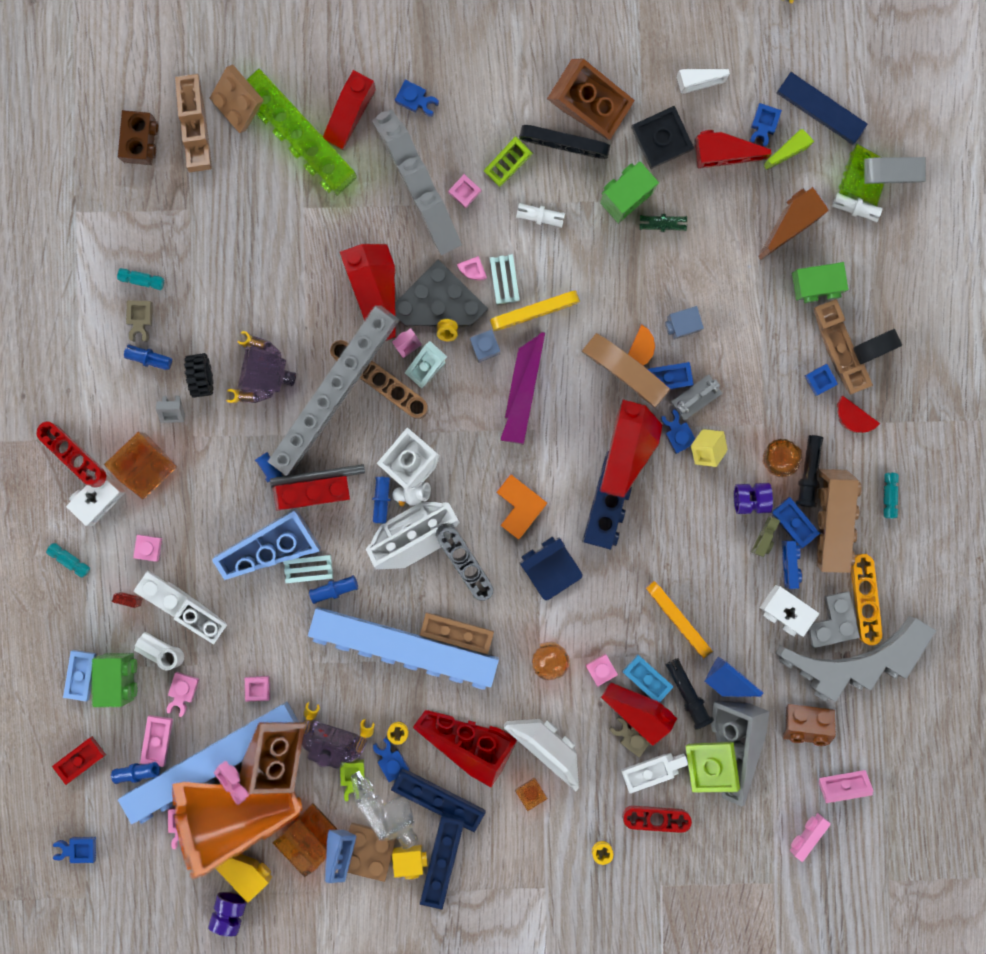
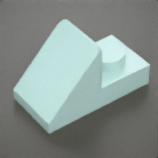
(426, 364)

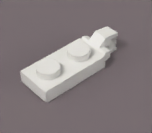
(653, 771)

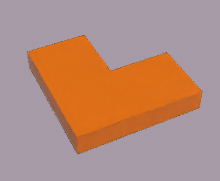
(526, 506)

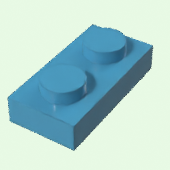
(647, 678)

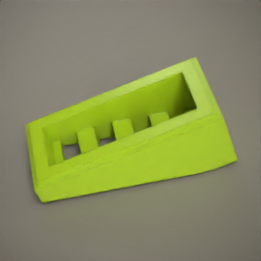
(794, 146)
(502, 156)

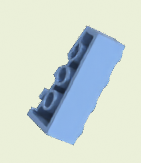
(274, 543)

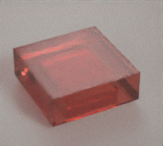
(127, 599)

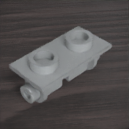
(697, 397)

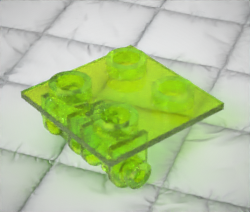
(854, 177)

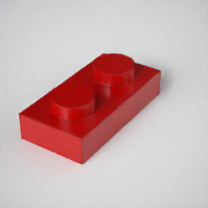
(78, 760)

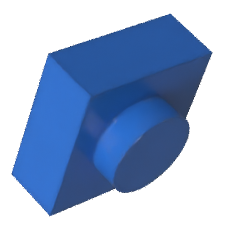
(821, 379)

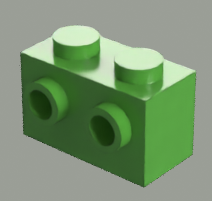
(820, 281)

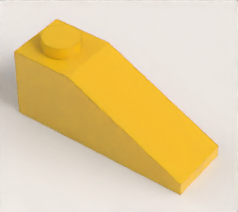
(245, 875)

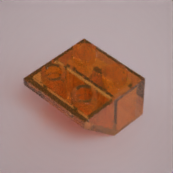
(140, 465)
(306, 840)

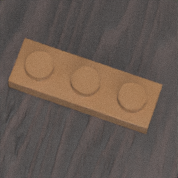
(456, 633)

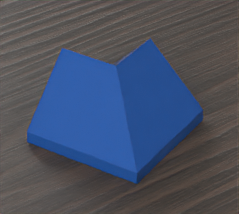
(729, 681)

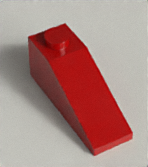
(349, 109)
(724, 149)
(644, 714)

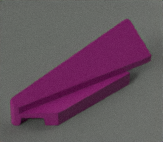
(522, 390)

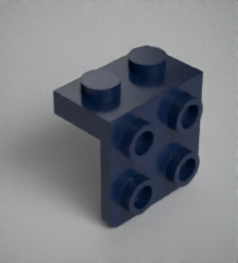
(551, 568)

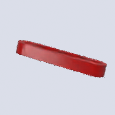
(71, 454)

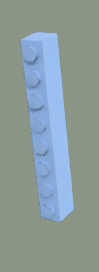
(403, 647)
(198, 768)

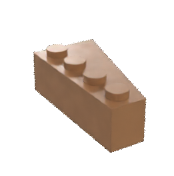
(837, 520)

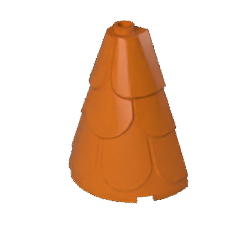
(216, 828)

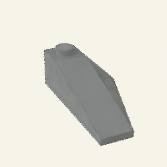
(747, 728)

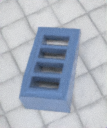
(339, 847)

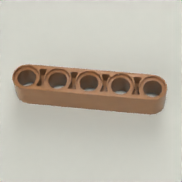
(387, 388)

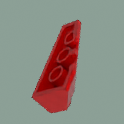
(371, 277)
(632, 444)
(474, 748)

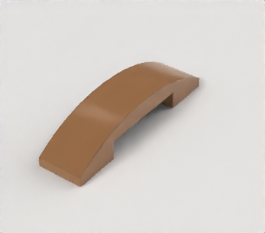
(840, 347)
(626, 369)

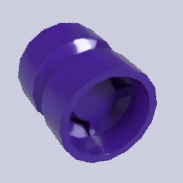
(761, 498)
(227, 914)

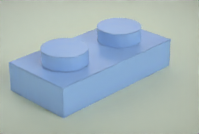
(79, 676)

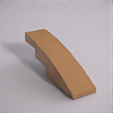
(193, 123)

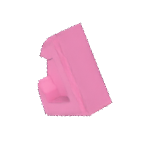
(472, 269)

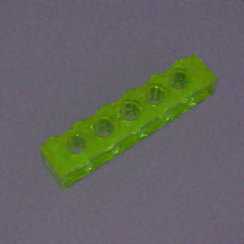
(342, 173)

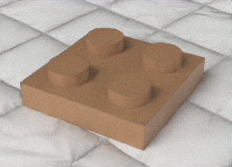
(236, 98)
(369, 855)

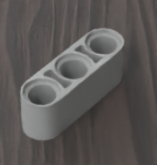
(894, 170)

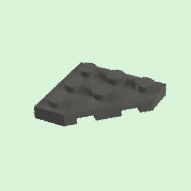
(438, 297)

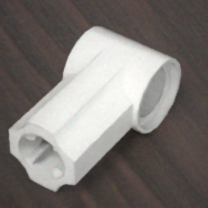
(157, 651)

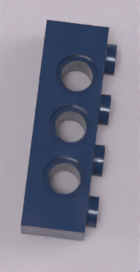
(593, 534)

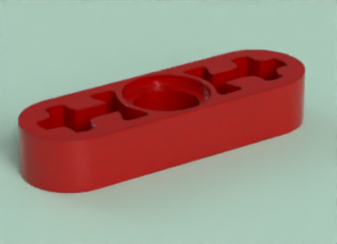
(674, 814)

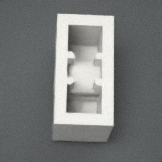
(90, 512)
(801, 617)

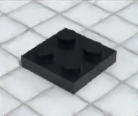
(662, 137)

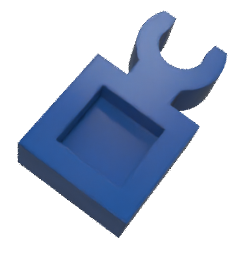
(412, 97)
(764, 122)
(679, 436)
(391, 762)
(79, 849)

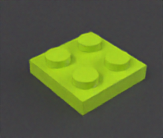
(712, 767)

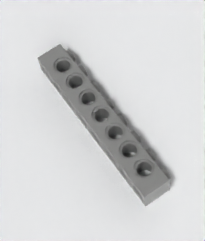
(333, 390)

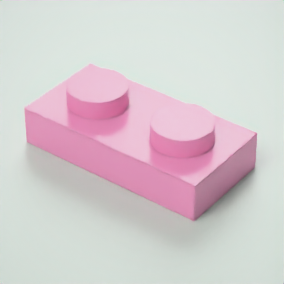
(156, 740)
(845, 786)
(814, 830)

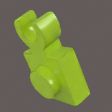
(345, 775)

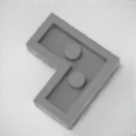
(840, 625)

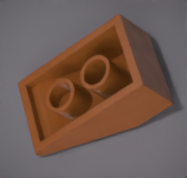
(590, 98)
(801, 212)
(272, 758)

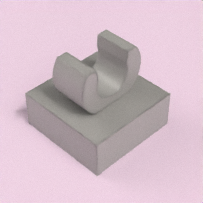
(170, 410)

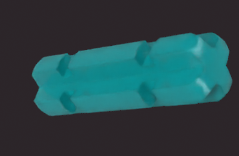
(140, 279)
(891, 495)
(67, 560)

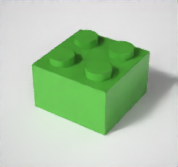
(629, 191)
(113, 679)

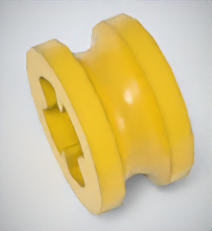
(447, 330)
(392, 739)
(605, 859)

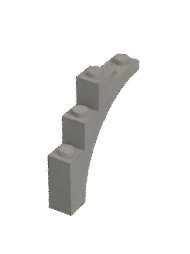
(417, 181)
(896, 655)

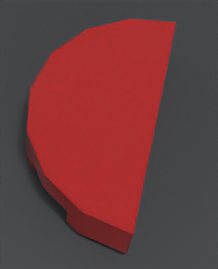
(854, 418)

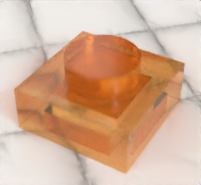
(531, 794)

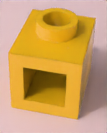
(409, 862)

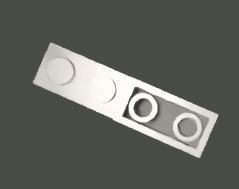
(180, 606)

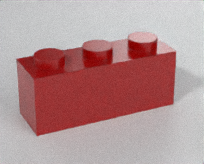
(311, 493)

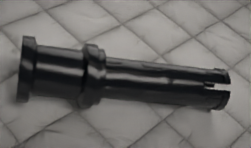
(809, 482)
(694, 704)

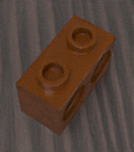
(130, 138)

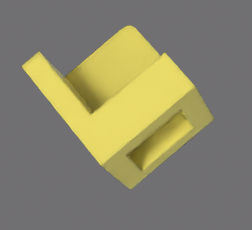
(709, 448)

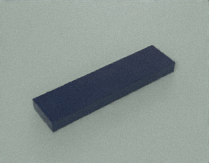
(822, 108)
(437, 799)
(442, 861)

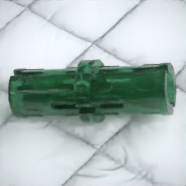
(663, 223)

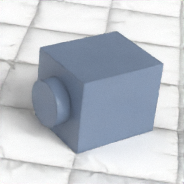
(684, 323)
(485, 346)

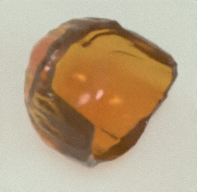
(782, 458)
(550, 661)

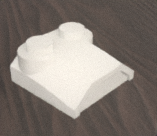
(409, 460)

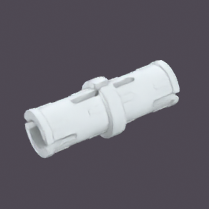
(857, 207)
(540, 215)

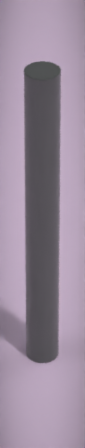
(318, 475)

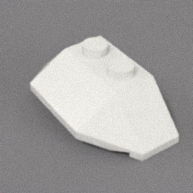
(410, 535)
(548, 747)

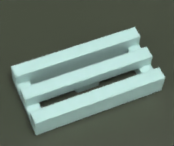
(502, 259)
(288, 571)

